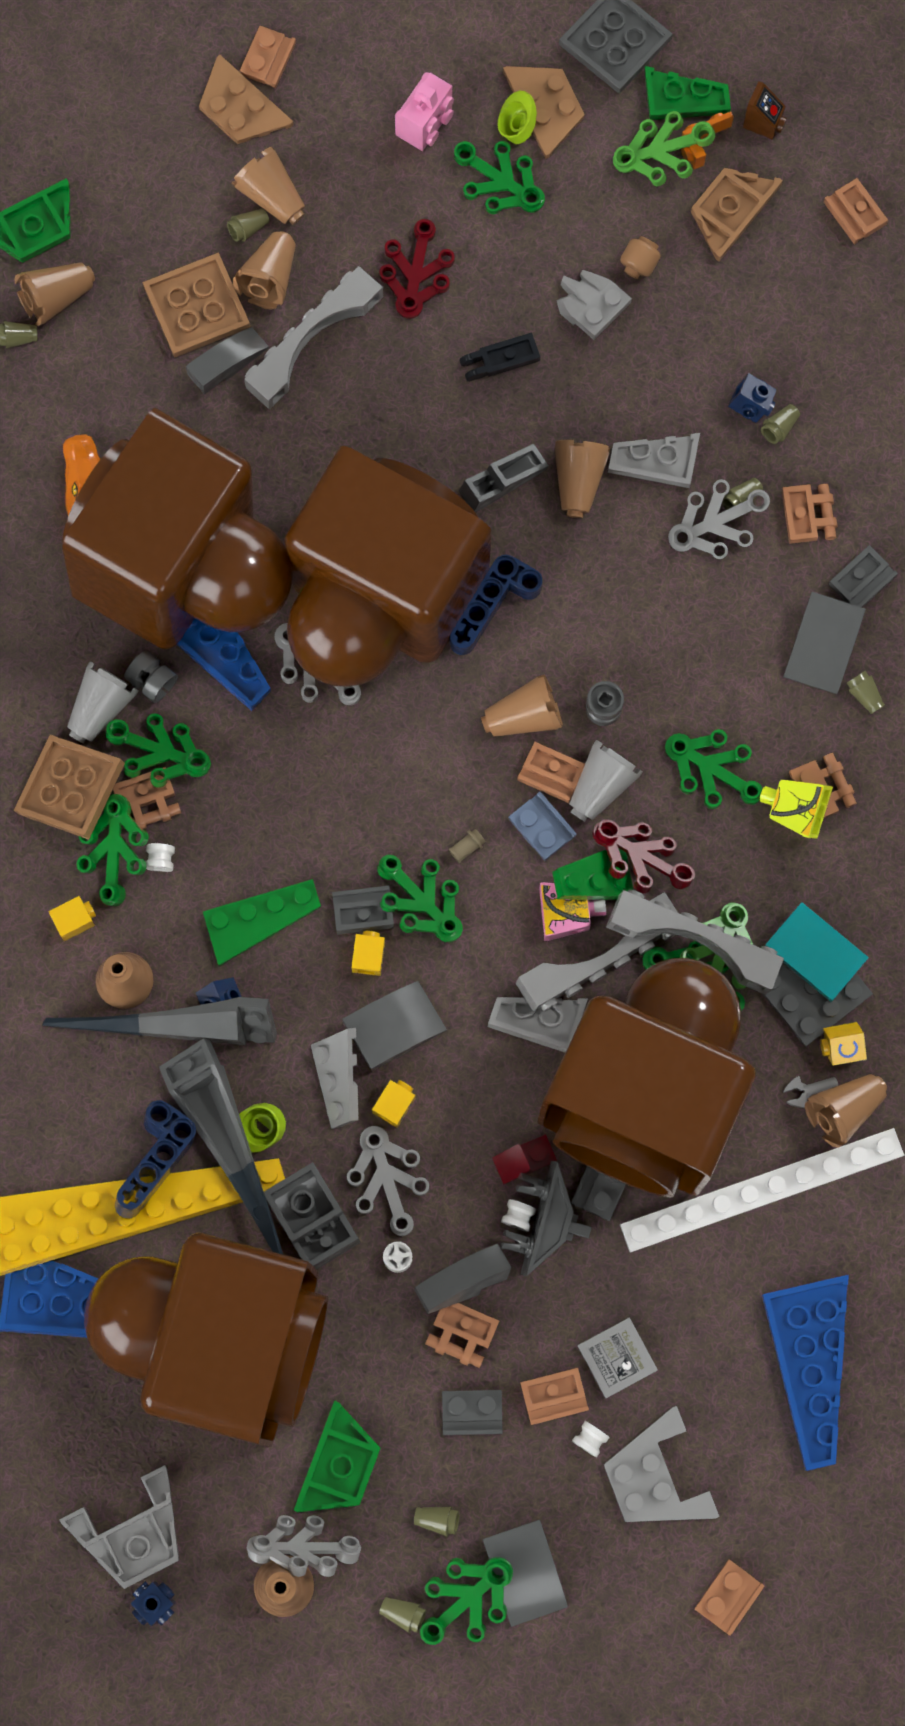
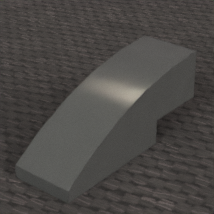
(225, 359)
(502, 477)
(463, 1279)

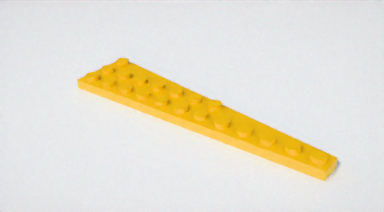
(78, 1218)

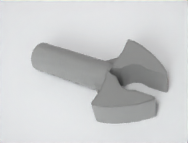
(808, 1090)

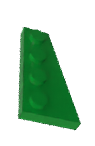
(252, 920)

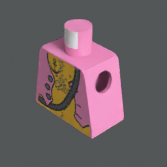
(566, 916)

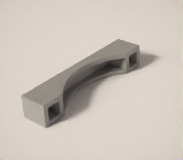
(352, 298)
(750, 964)
(551, 981)

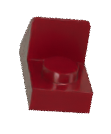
(524, 1159)

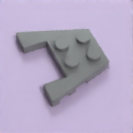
(644, 1483)
(137, 1545)

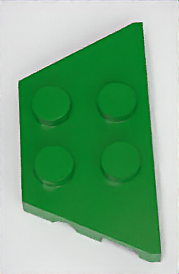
(36, 222)
(339, 1465)

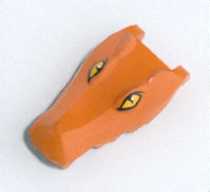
(80, 460)

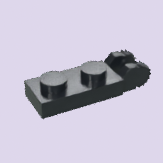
(502, 357)

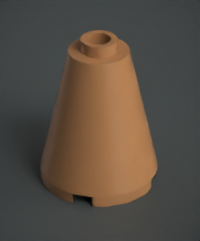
(270, 187)
(267, 272)
(53, 289)
(579, 474)
(524, 710)
(124, 980)
(845, 1107)
(286, 1604)

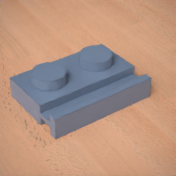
(542, 826)

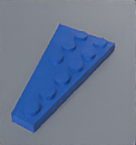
(226, 660)
(46, 1300)
(809, 1347)

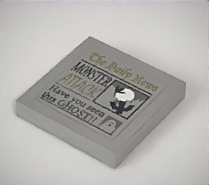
(617, 1358)

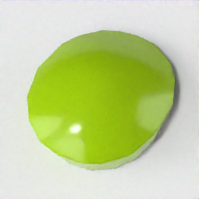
(517, 117)
(271, 1118)

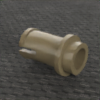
(467, 845)

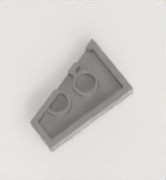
(660, 460)
(546, 1028)
(335, 1072)

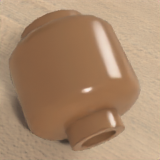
(640, 257)

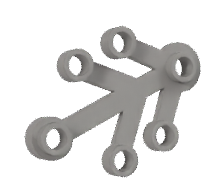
(714, 522)
(309, 681)
(386, 1175)
(267, 1548)

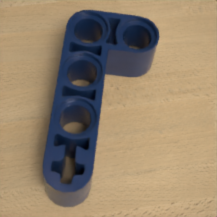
(489, 606)
(151, 1164)

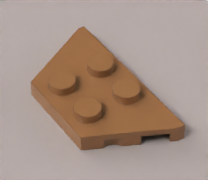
(554, 101)
(239, 106)
(731, 206)

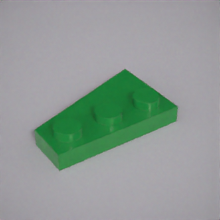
(685, 95)
(591, 879)

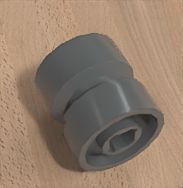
(159, 676)
(604, 703)

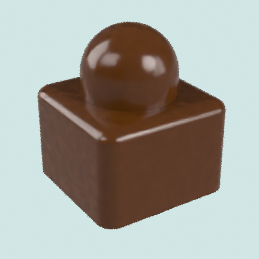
(173, 537)
(379, 568)
(653, 1080)
(215, 1336)

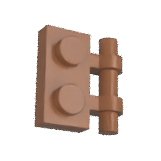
(800, 513)
(812, 774)
(141, 793)
(466, 1324)

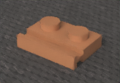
(267, 56)
(855, 211)
(551, 772)
(554, 1396)
(729, 1597)

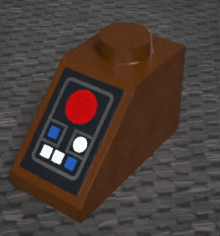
(764, 112)

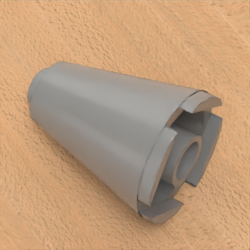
(97, 703)
(601, 781)

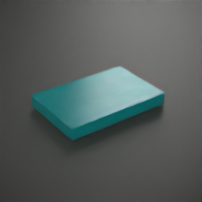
(817, 952)

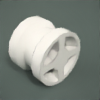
(159, 857)
(518, 1215)
(399, 1255)
(590, 1439)

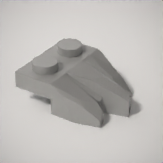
(592, 302)

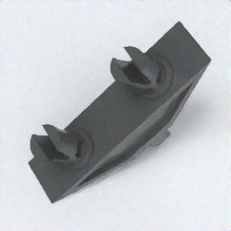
(552, 1223)

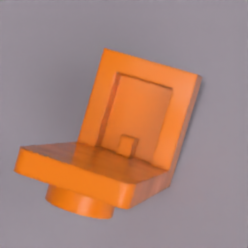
(696, 153)

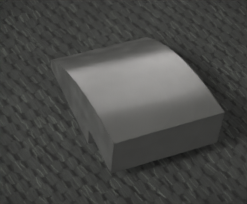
(824, 643)
(394, 1025)
(311, 1217)
(535, 1581)

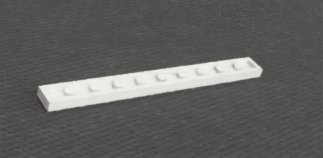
(761, 1190)

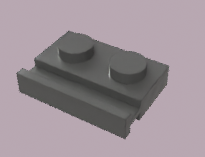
(863, 578)
(361, 910)
(598, 1194)
(472, 1412)

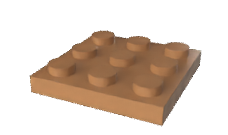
(196, 305)
(69, 786)

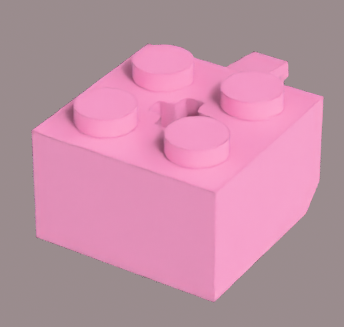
(425, 112)

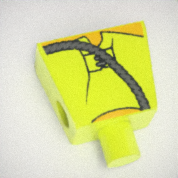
(798, 805)

